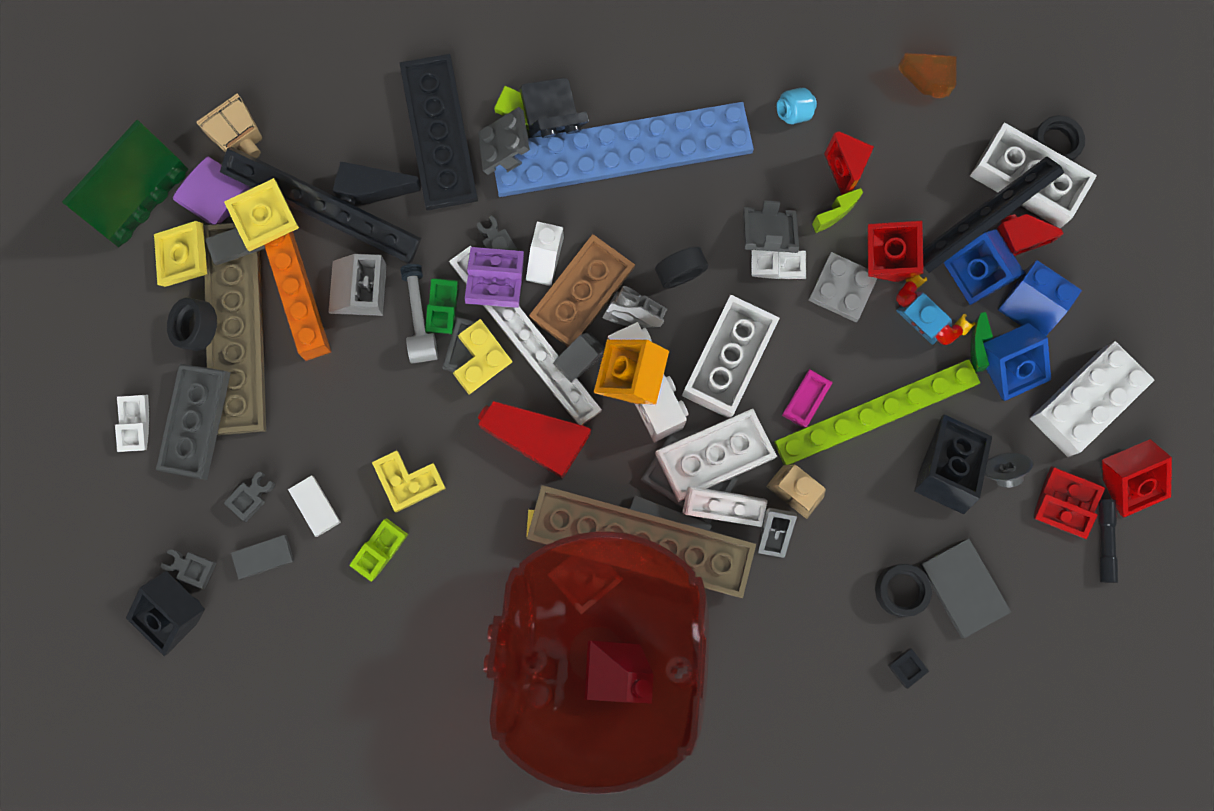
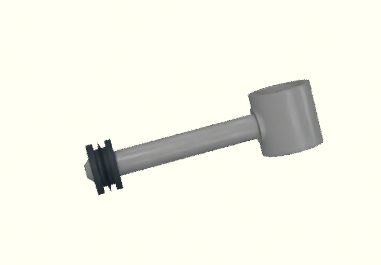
(421, 346)

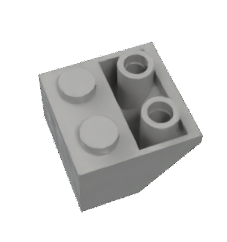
(358, 285)

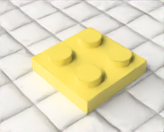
(261, 215)
(180, 254)

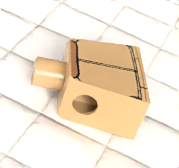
(232, 127)
(797, 489)

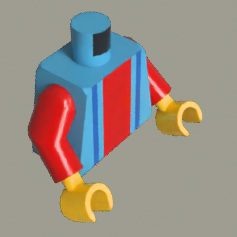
(927, 316)

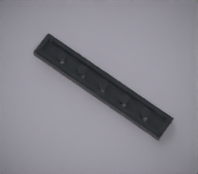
(990, 213)

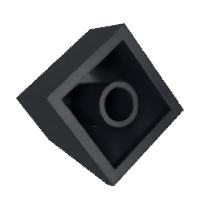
(164, 612)

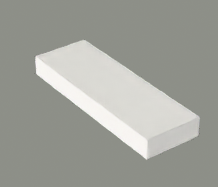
(724, 506)

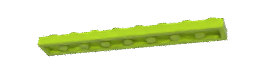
(876, 412)

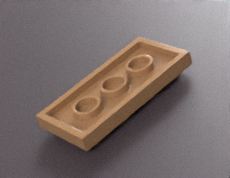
(582, 291)

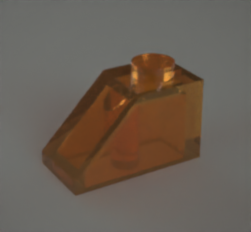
(930, 73)

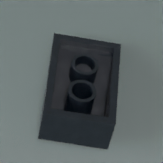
(954, 465)

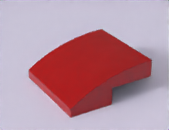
(1068, 502)

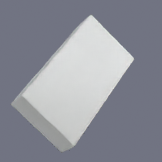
(314, 506)

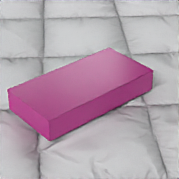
(807, 399)

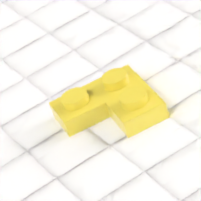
(487, 354)
(406, 488)

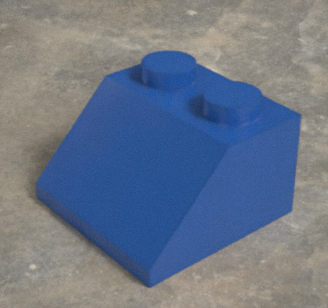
(983, 266)
(1039, 298)
(1018, 361)

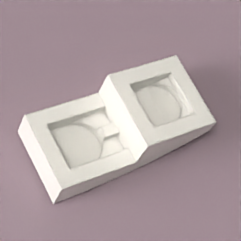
(779, 264)
(133, 423)

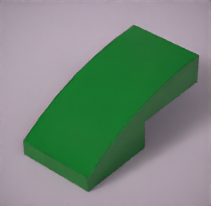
(442, 306)
(980, 334)

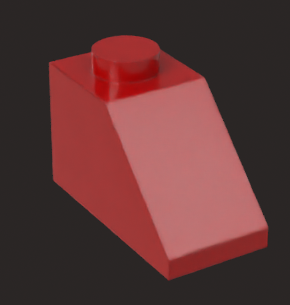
(1027, 233)

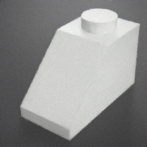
(544, 253)

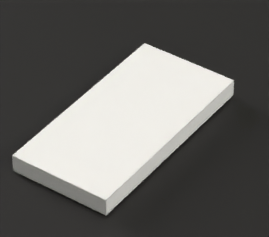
(716, 454)

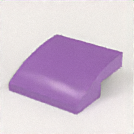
(207, 190)
(494, 277)

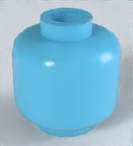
(796, 105)

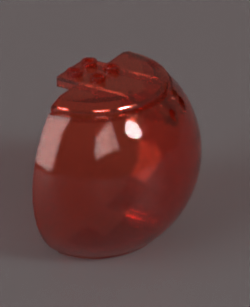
(605, 592)

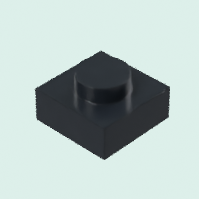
(908, 668)

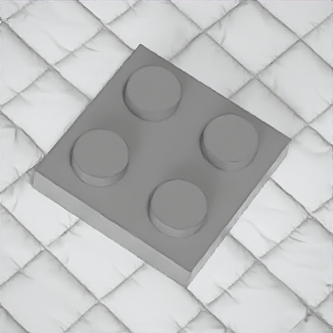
(843, 287)

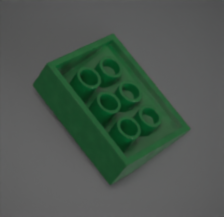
(126, 184)

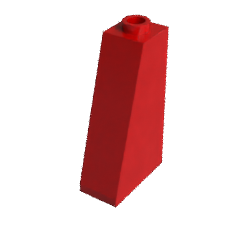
(537, 436)

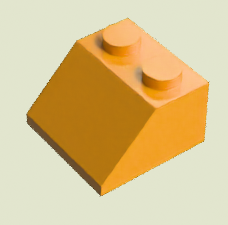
(631, 371)

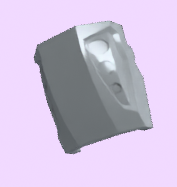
(630, 307)

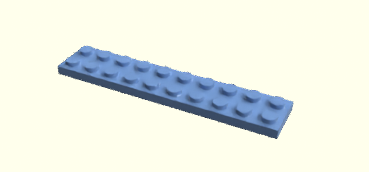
(629, 149)

